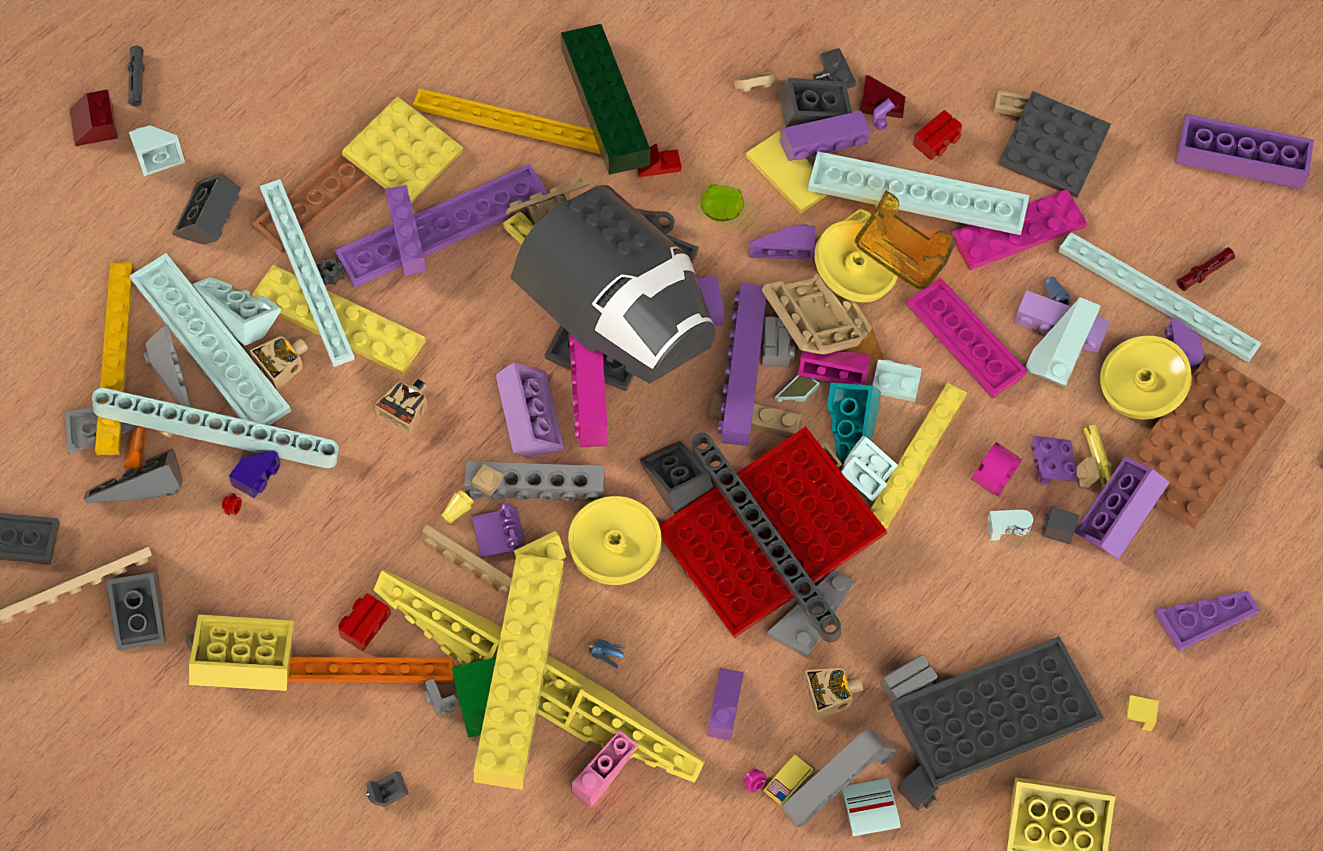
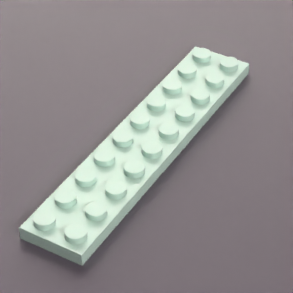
(919, 192)
(209, 342)

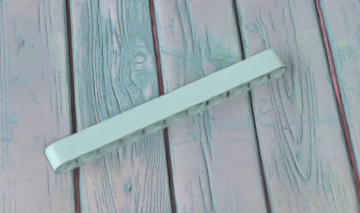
(207, 420)

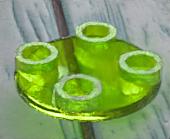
(722, 203)

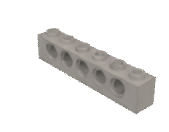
(545, 474)

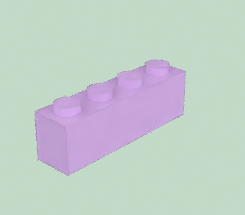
(1043, 314)

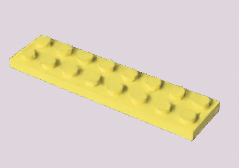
(365, 330)

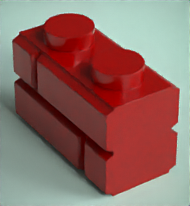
(937, 135)
(364, 621)

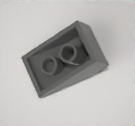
(812, 100)
(677, 476)
(136, 610)

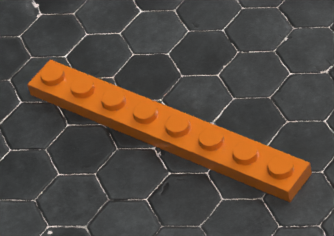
(370, 670)

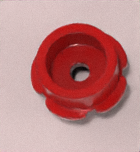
(231, 504)

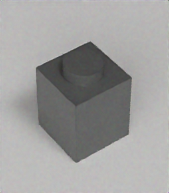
(1060, 525)

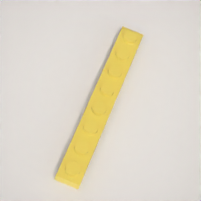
(918, 454)

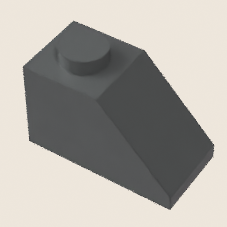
(918, 789)

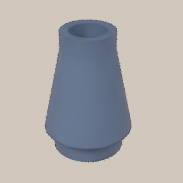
(1056, 291)

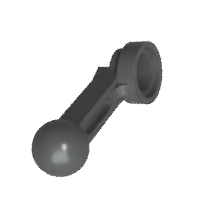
(654, 216)

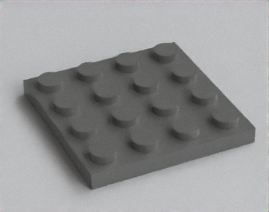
(1054, 144)

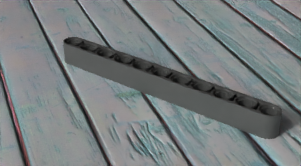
(770, 545)

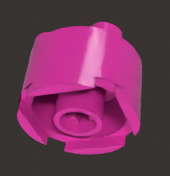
(996, 469)

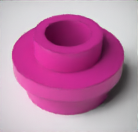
(754, 780)

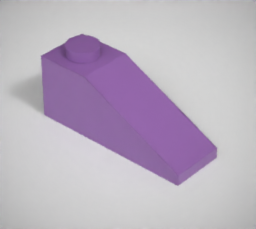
(789, 243)
(725, 704)

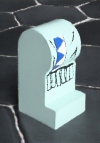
(1009, 522)

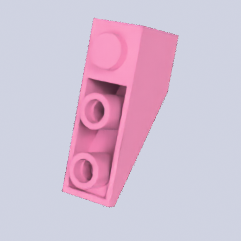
(603, 769)

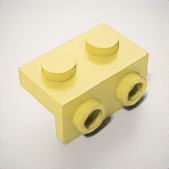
(545, 547)

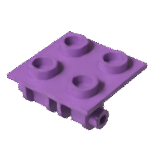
(1054, 459)
(499, 531)

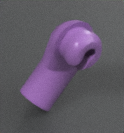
(879, 114)

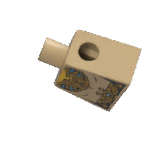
(279, 360)
(830, 690)

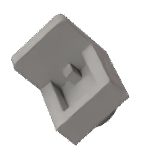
(433, 697)

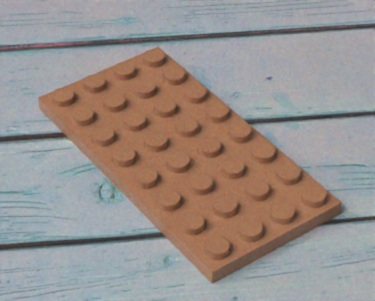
(1207, 437)

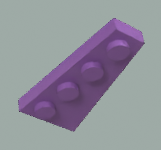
(1203, 619)

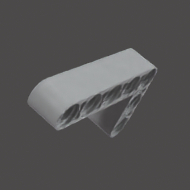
(865, 749)

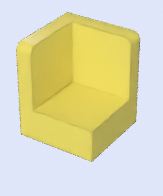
(1142, 710)

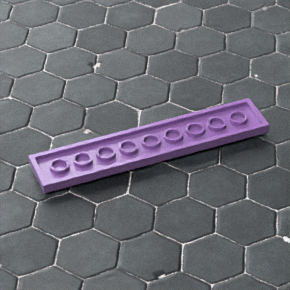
(441, 224)

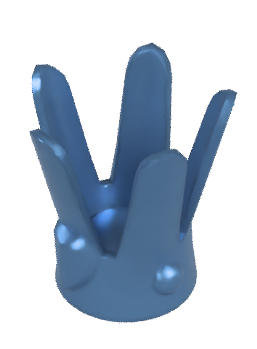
(603, 647)

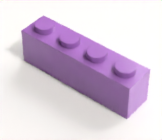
(825, 135)
(405, 230)

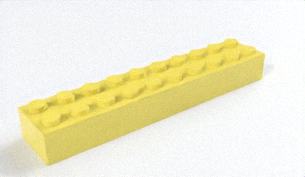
(518, 672)

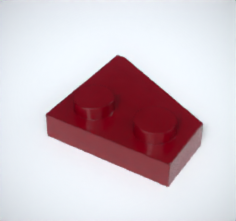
(876, 93)

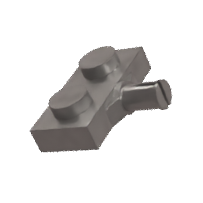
(835, 68)

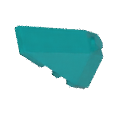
(852, 415)

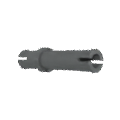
(136, 68)

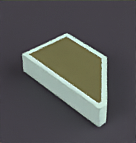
(798, 389)

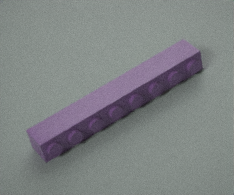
(743, 366)

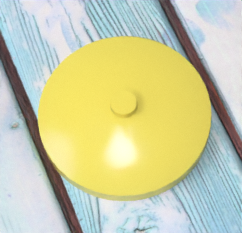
(847, 268)
(1145, 377)
(614, 540)

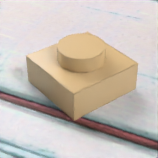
(1087, 472)
(487, 480)

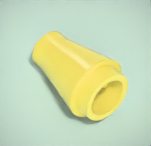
(458, 505)

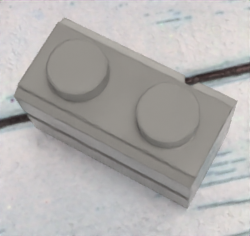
(776, 343)
(909, 678)

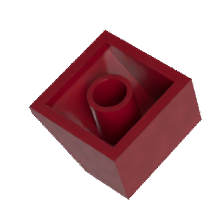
(93, 118)

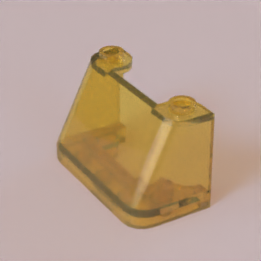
(902, 246)

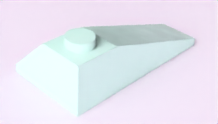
(242, 314)
(1061, 347)

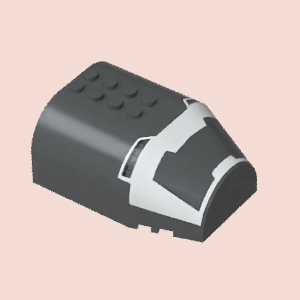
(616, 284)

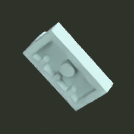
(897, 380)

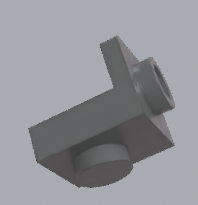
(387, 789)

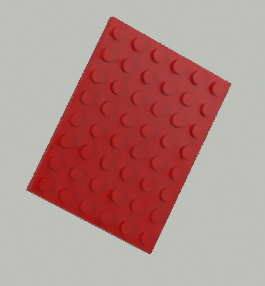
(807, 505)

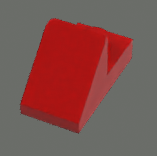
(661, 162)

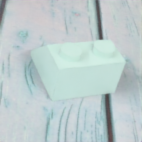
(156, 149)

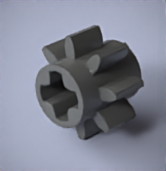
(330, 271)

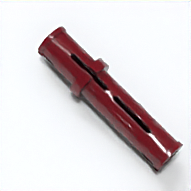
(1189, 280)

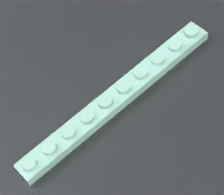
(307, 273)
(1160, 297)

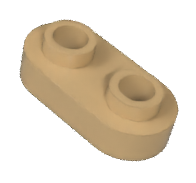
(761, 79)

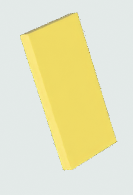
(787, 176)

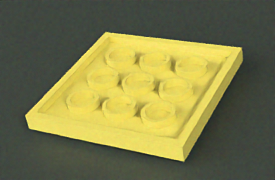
(402, 149)

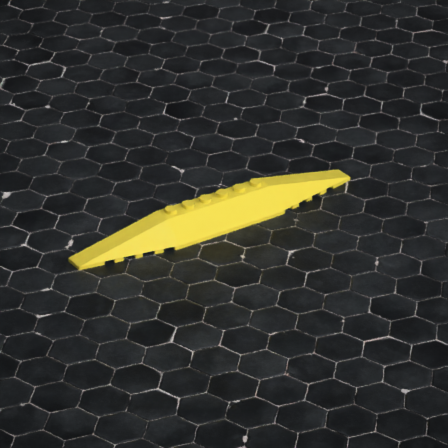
(565, 695)

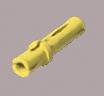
(1097, 450)

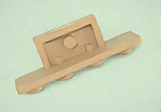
(541, 204)

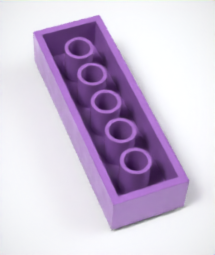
(1244, 151)

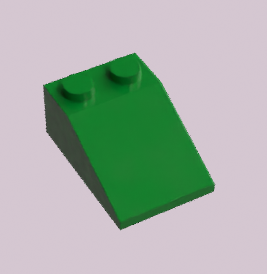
(473, 689)

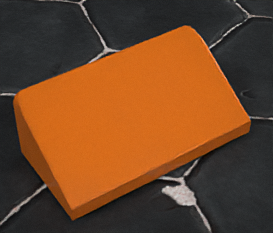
(135, 448)

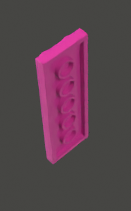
(1043, 222)
(966, 338)

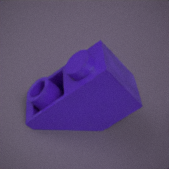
(253, 472)

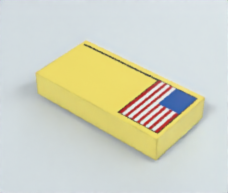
(788, 780)

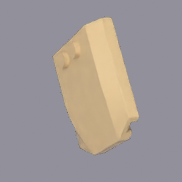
(817, 315)

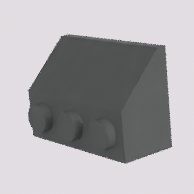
(207, 210)

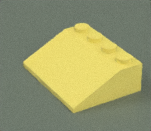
(241, 652)
(1059, 817)

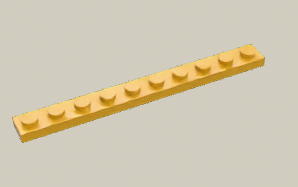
(505, 120)
(114, 351)

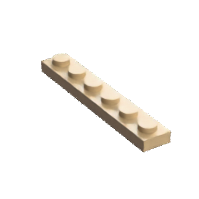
(469, 562)

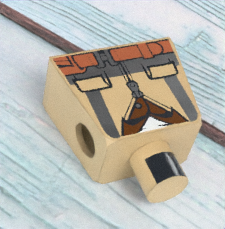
(403, 406)

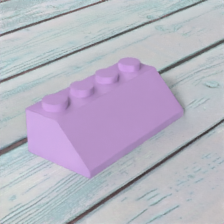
(529, 410)

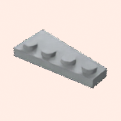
(82, 428)
(797, 630)

